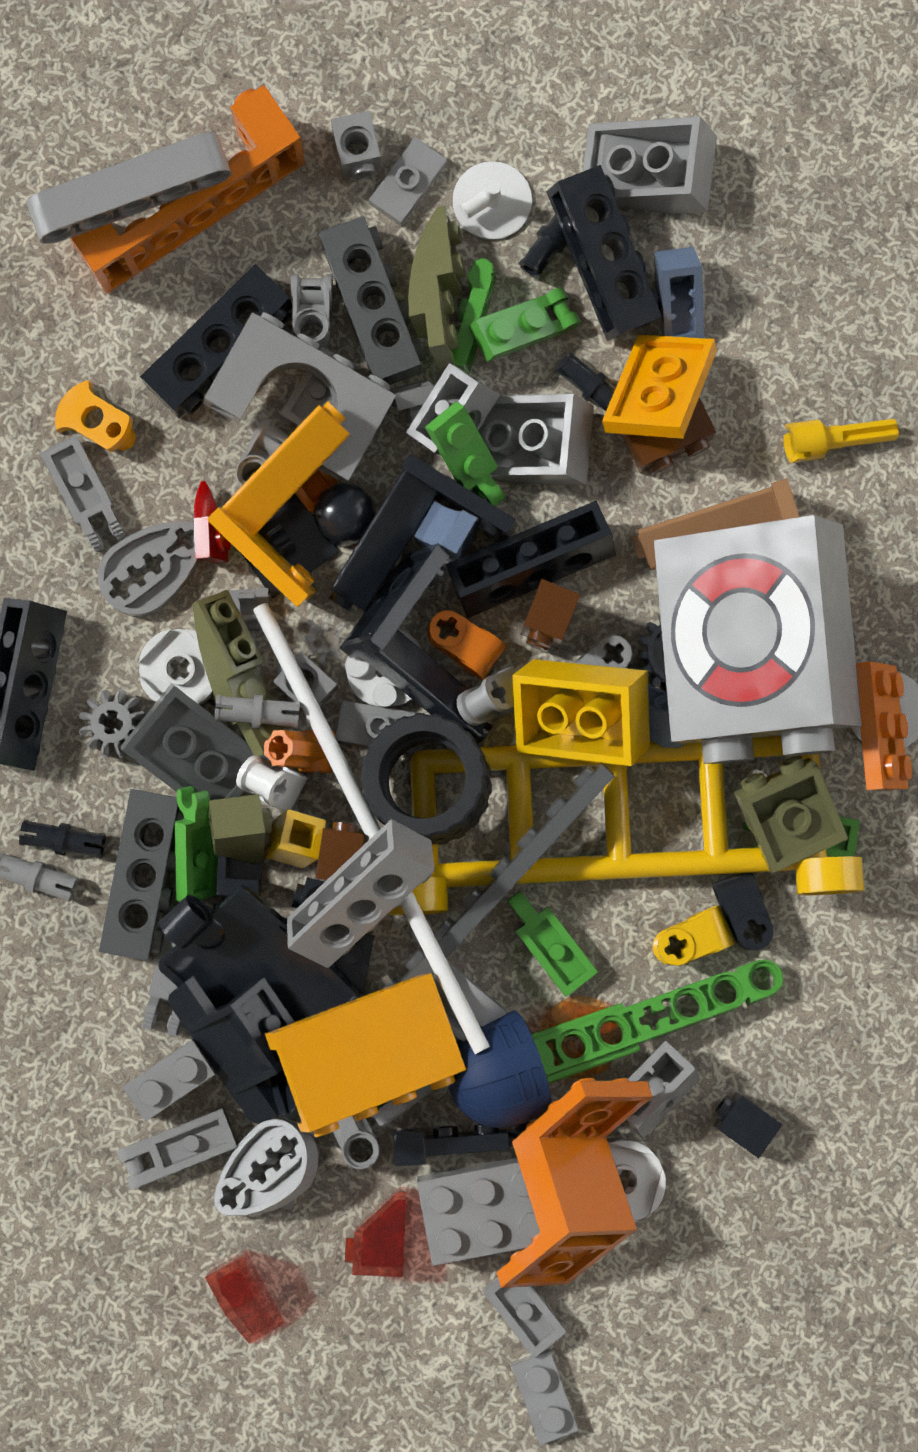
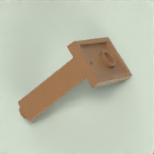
(754, 508)

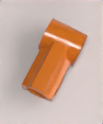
(297, 750)

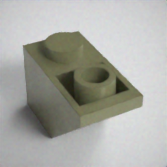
(240, 828)

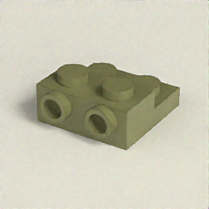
(790, 813)

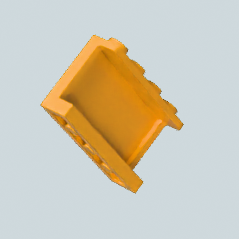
(367, 1054)

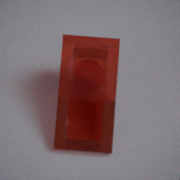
(380, 1239)
(244, 1297)

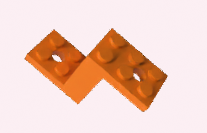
(883, 727)
(574, 1182)

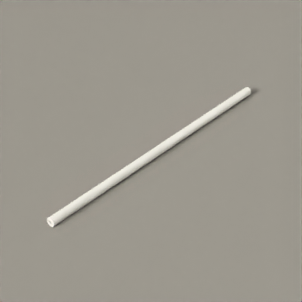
(369, 824)

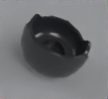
(344, 514)

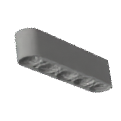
(128, 188)

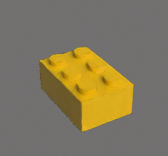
(581, 712)

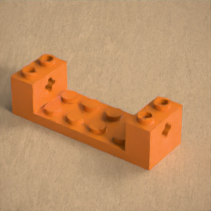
(272, 155)

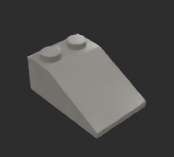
(655, 162)
(539, 438)

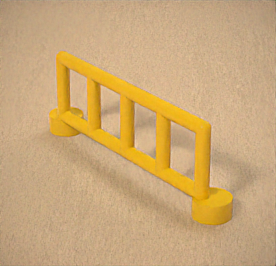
(813, 875)

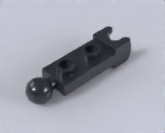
(413, 1146)

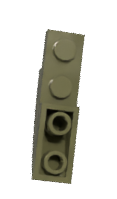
(433, 284)
(231, 660)

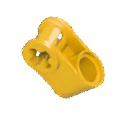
(700, 936)

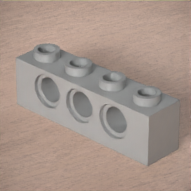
(360, 894)

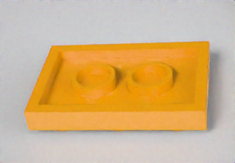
(660, 386)

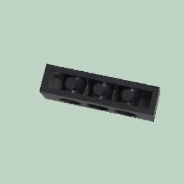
(584, 238)
(163, 377)
(538, 553)
(28, 662)

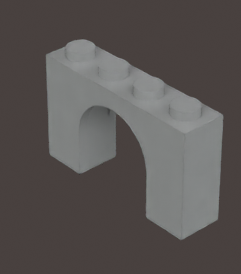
(267, 349)

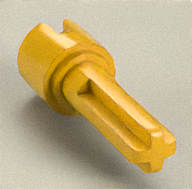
(812, 439)

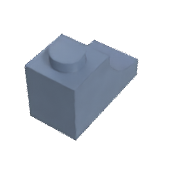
(680, 292)
(447, 527)

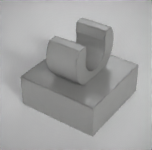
(411, 397)
(246, 601)

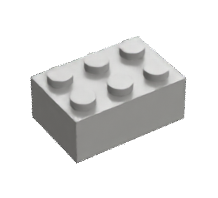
(476, 1211)

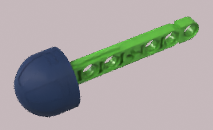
(513, 1075)

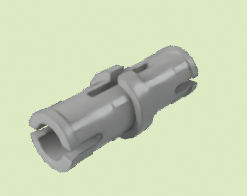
(257, 711)
(37, 877)

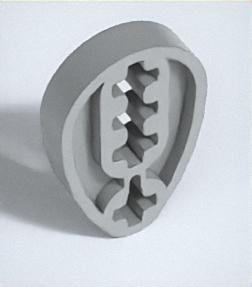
(131, 554)
(282, 1184)

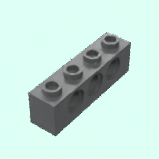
(341, 247)
(118, 934)

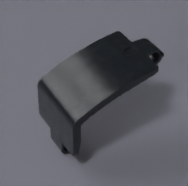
(242, 944)

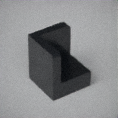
(235, 873)

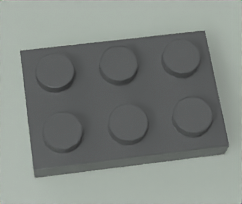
(187, 747)

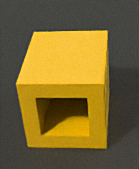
(295, 839)

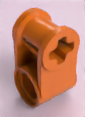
(473, 647)

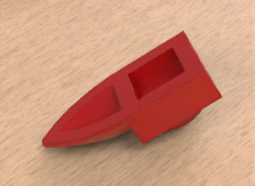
(209, 542)

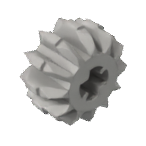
(101, 713)

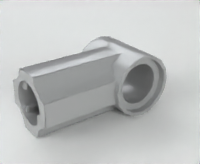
(351, 1130)

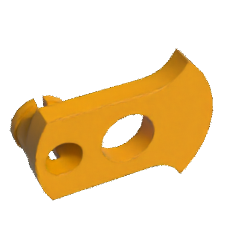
(77, 405)

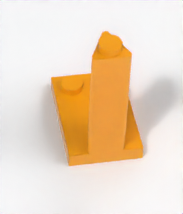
(270, 489)

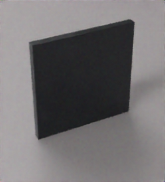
(296, 538)

